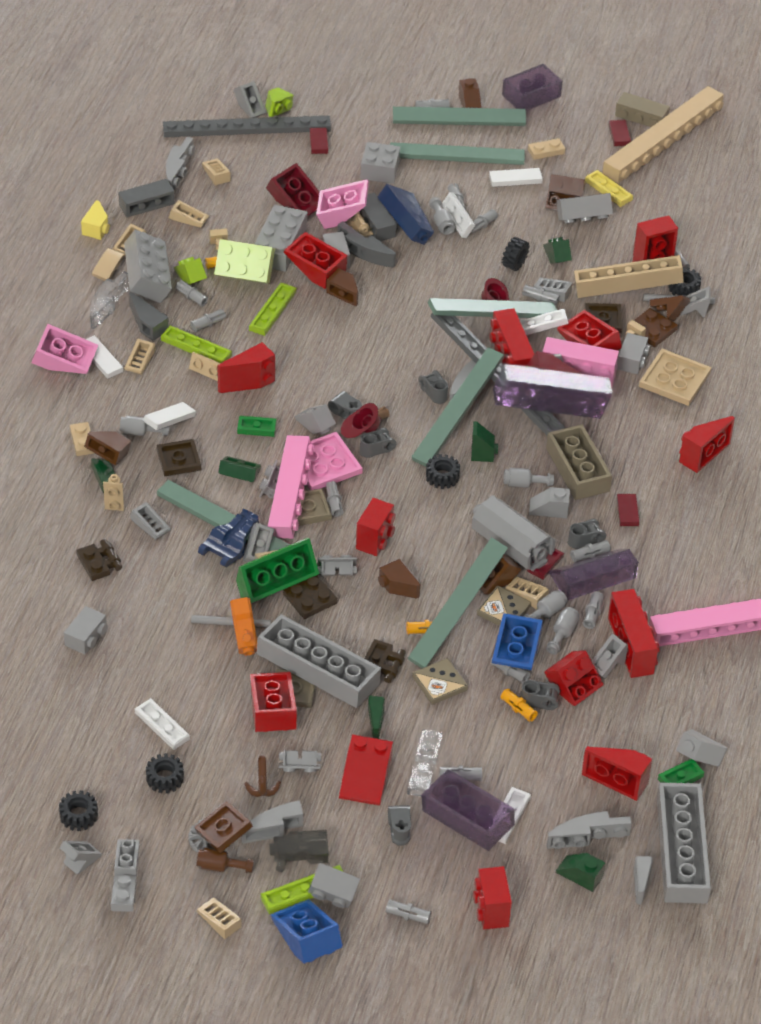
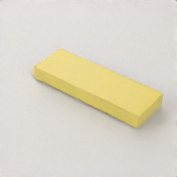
(606, 185)

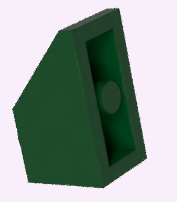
(483, 444)
(582, 870)

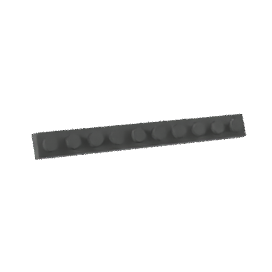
(244, 126)
(474, 349)

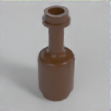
(214, 861)

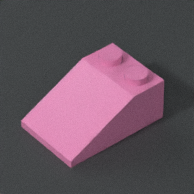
(341, 203)
(64, 351)

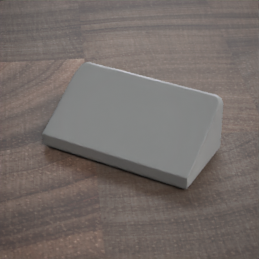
(258, 541)

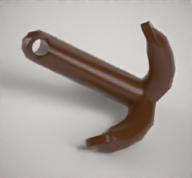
(262, 781)

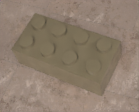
(578, 462)

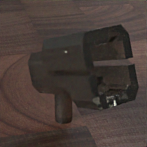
(300, 846)

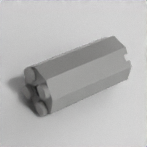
(510, 528)

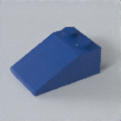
(517, 641)
(307, 931)

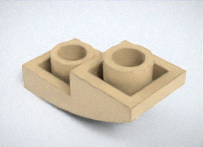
(107, 264)

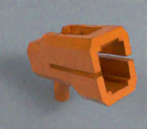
(244, 626)

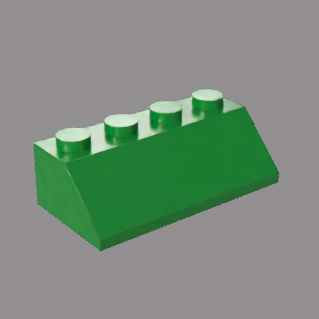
(277, 571)

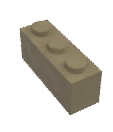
(640, 109)

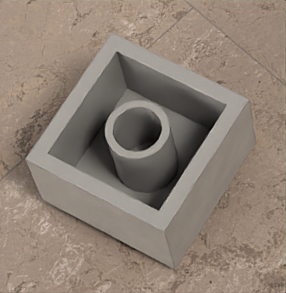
(380, 162)

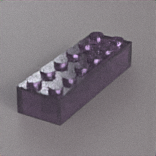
(552, 391)

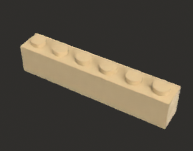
(628, 276)

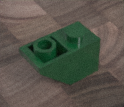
(558, 250)

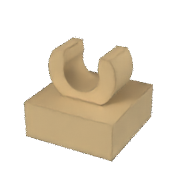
(216, 235)
(635, 328)

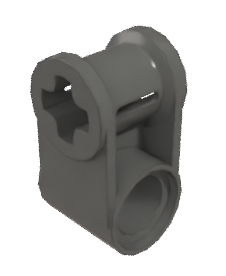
(434, 386)
(344, 404)
(375, 442)
(585, 533)
(538, 694)
(400, 824)

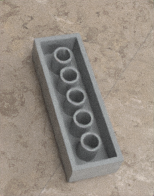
(318, 661)
(683, 843)

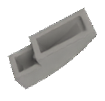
(274, 822)

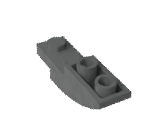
(367, 248)

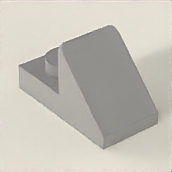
(698, 300)
(611, 652)
(79, 855)

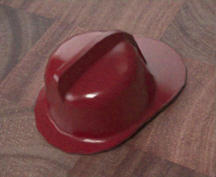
(494, 290)
(362, 421)

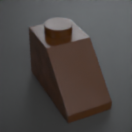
(469, 93)
(343, 286)
(108, 445)
(502, 575)
(399, 580)

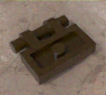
(94, 563)
(381, 652)

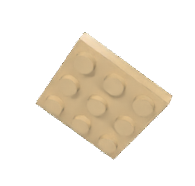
(675, 377)

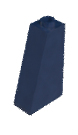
(407, 213)

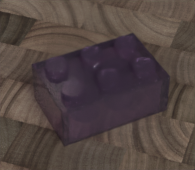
(532, 87)

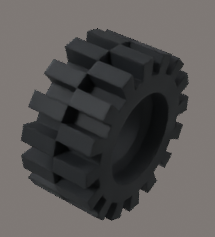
(515, 253)
(685, 289)
(442, 479)
(164, 763)
(78, 820)

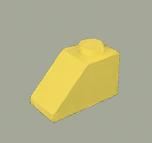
(95, 222)

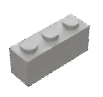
(584, 207)

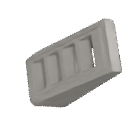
(557, 287)
(136, 517)
(641, 870)

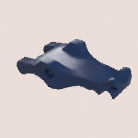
(230, 539)

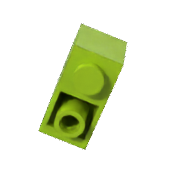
(278, 101)
(190, 270)

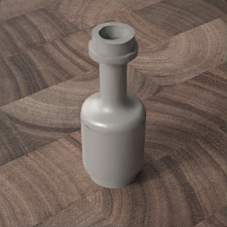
(442, 217)
(136, 426)
(522, 478)
(549, 605)
(563, 628)

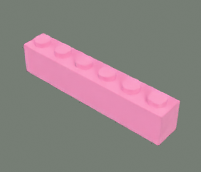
(290, 486)
(707, 622)

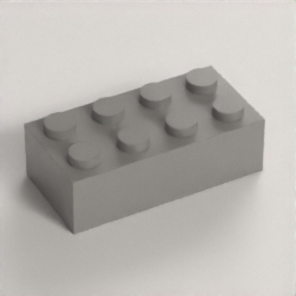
(281, 230)
(147, 266)

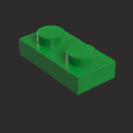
(256, 426)
(683, 773)

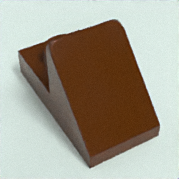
(672, 305)

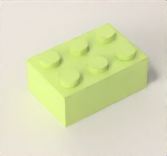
(244, 261)

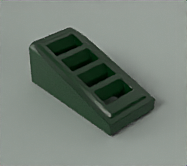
(376, 709)

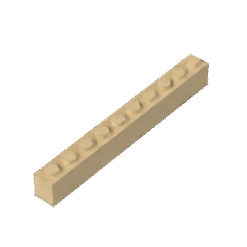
(663, 134)

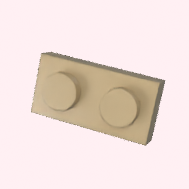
(546, 149)
(79, 434)

